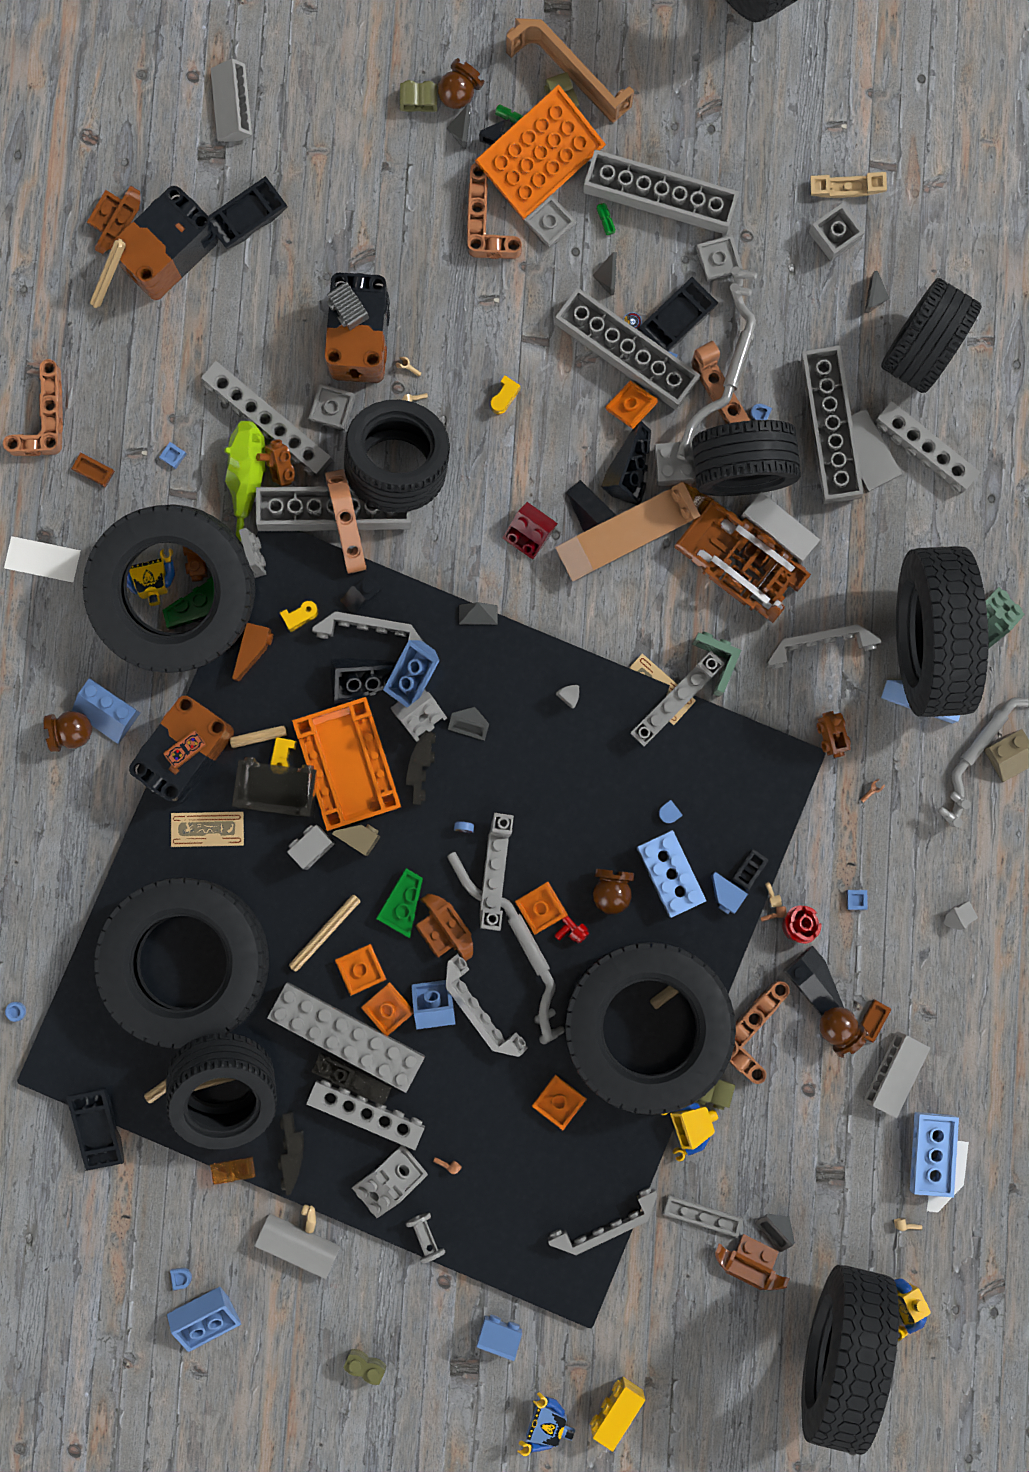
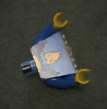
(546, 1426)

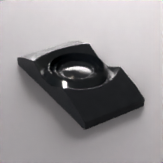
(247, 213)
(678, 315)
(96, 1129)

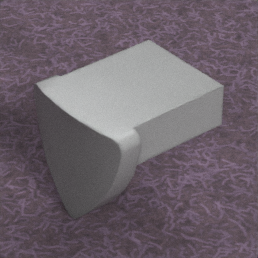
(569, 695)
(960, 916)

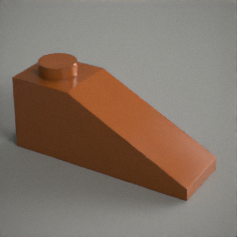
(253, 645)

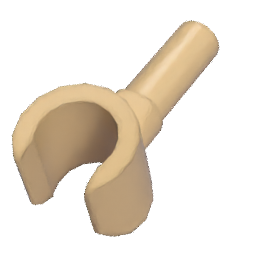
(406, 364)
(408, 397)
(774, 900)
(900, 1224)

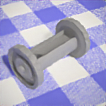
(425, 1237)

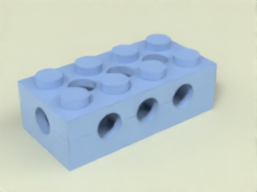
(684, 876)
(944, 1163)

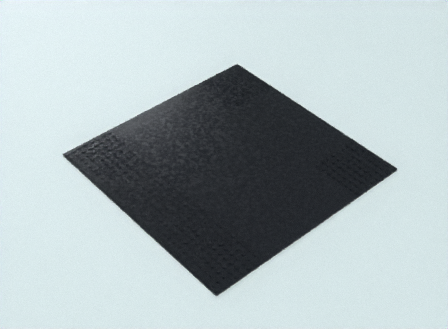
(578, 804)

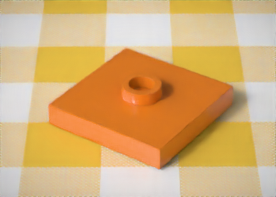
(631, 404)
(541, 908)
(360, 969)
(387, 1009)
(559, 1102)

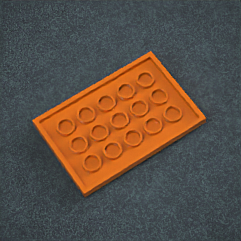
(540, 152)

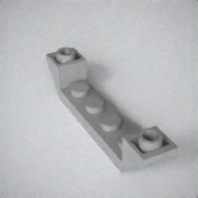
(327, 626)
(864, 638)
(677, 698)
(494, 871)
(513, 1045)
(561, 1240)

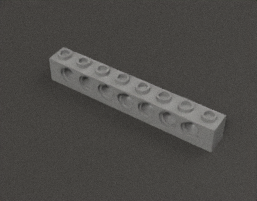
(218, 374)

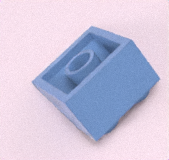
(432, 1005)
(499, 1337)

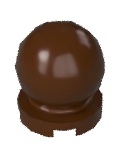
(458, 86)
(68, 730)
(612, 891)
(842, 1030)

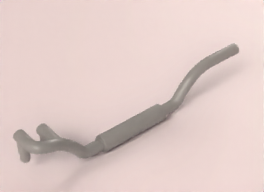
(738, 360)
(970, 756)
(530, 948)

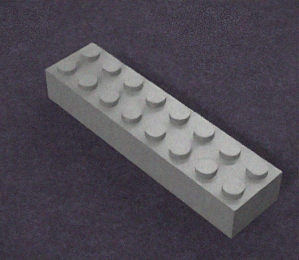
(660, 192)
(626, 349)
(831, 425)
(313, 511)
(346, 1037)

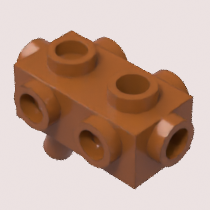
(278, 461)
(196, 566)
(834, 734)

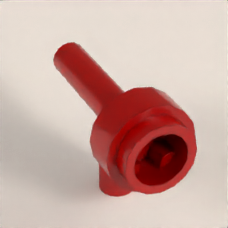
(578, 933)

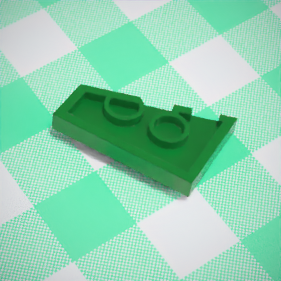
(191, 607)
(401, 904)

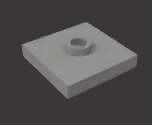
(550, 221)
(718, 257)
(332, 407)

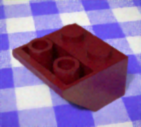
(529, 530)

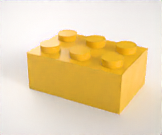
(617, 1413)

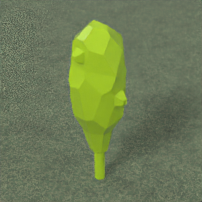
(243, 469)

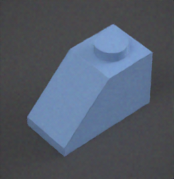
(727, 894)

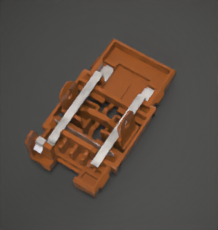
(714, 539)

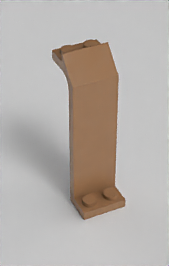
(537, 32)
(627, 531)

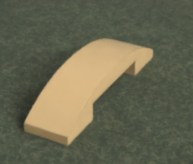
(848, 186)

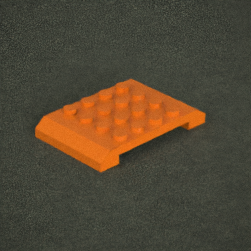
(349, 763)

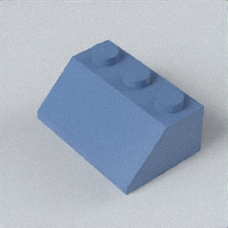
(412, 672)
(105, 710)
(203, 1319)

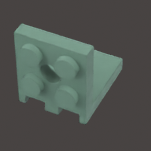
(1001, 615)
(723, 649)

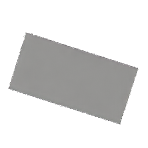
(874, 457)

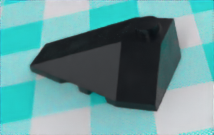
(626, 472)
(588, 506)
(358, 678)
(814, 980)

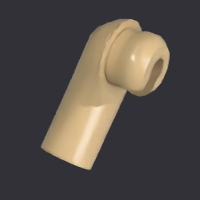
(309, 1211)

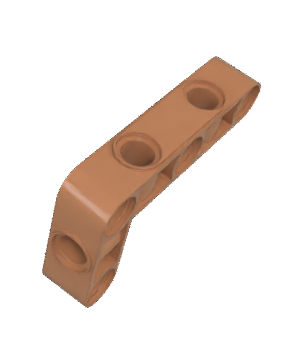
(491, 245)
(705, 363)
(50, 420)
(347, 523)
(764, 1007)

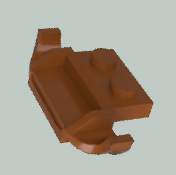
(113, 216)
(444, 928)
(752, 1264)

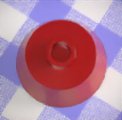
(801, 924)

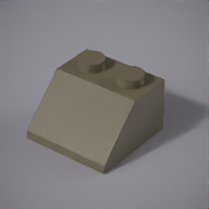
(1009, 755)
(359, 837)

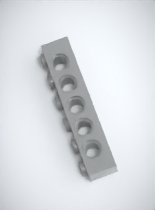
(937, 448)
(318, 1100)

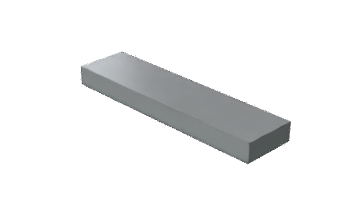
(702, 1216)

